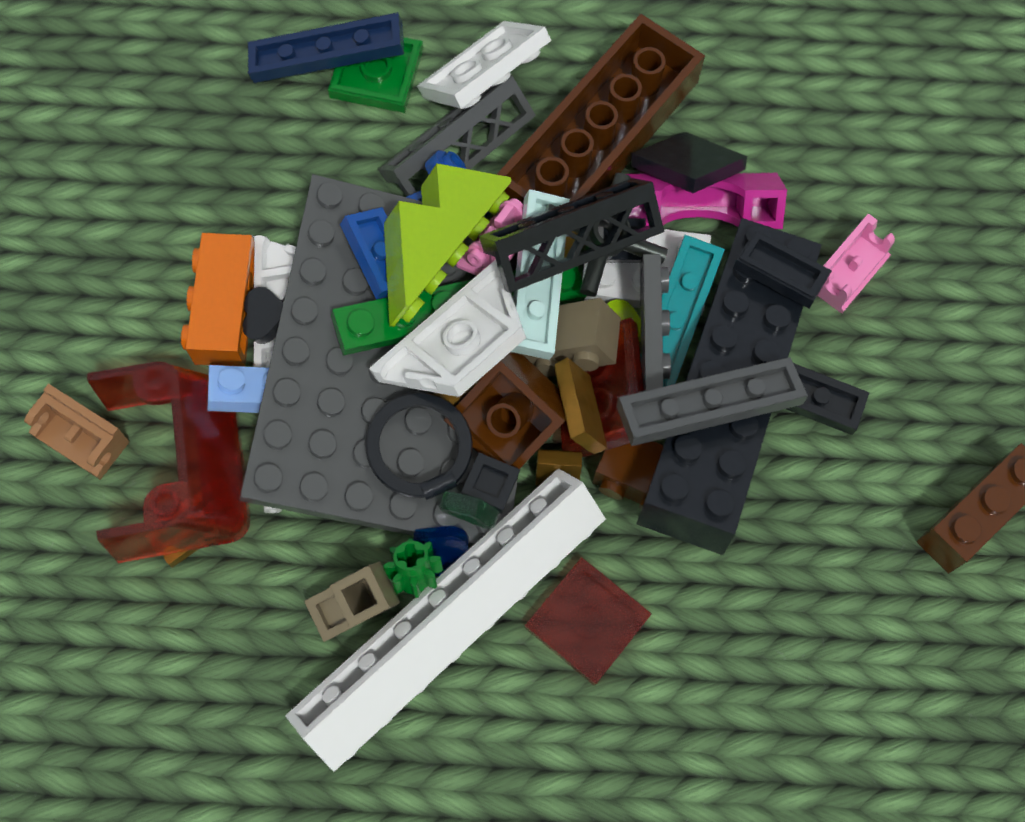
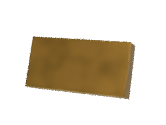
(580, 406)

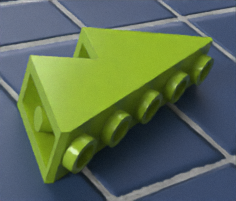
(433, 233)

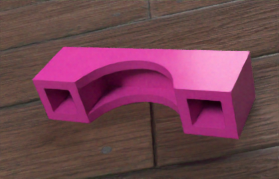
(743, 195)

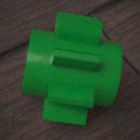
(413, 567)

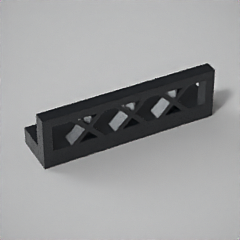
(569, 217)

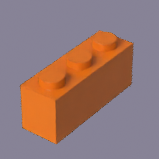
(217, 300)

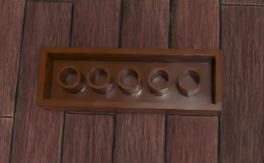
(607, 115)

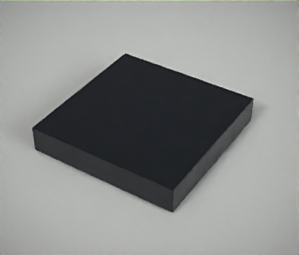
(688, 162)

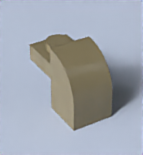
(352, 601)

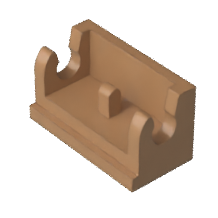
(75, 432)

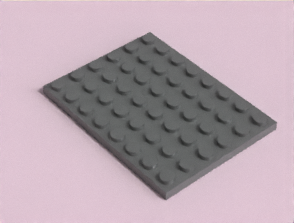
(320, 403)

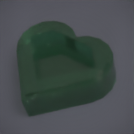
(469, 509)

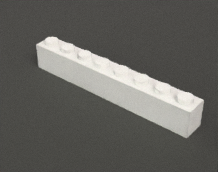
(445, 620)

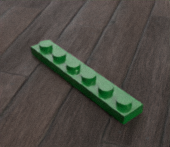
(368, 327)

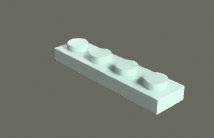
(540, 301)

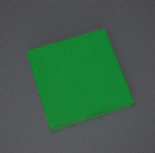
(379, 82)

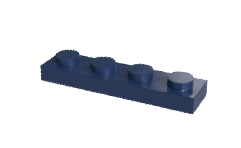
(325, 47)

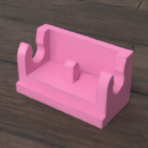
(855, 264)

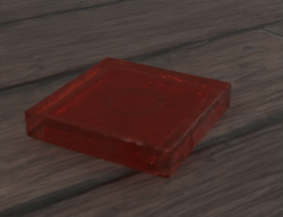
(587, 621)

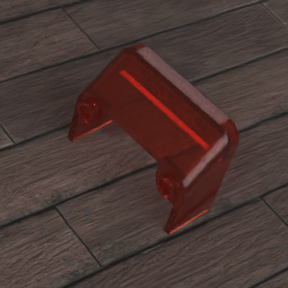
(205, 501)

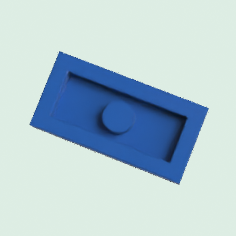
(367, 240)

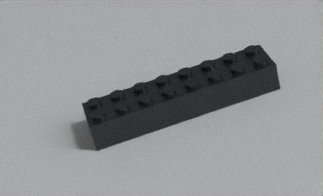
(708, 471)

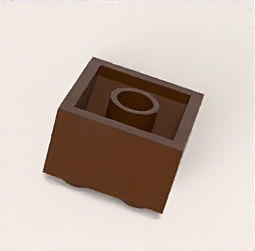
(512, 411)

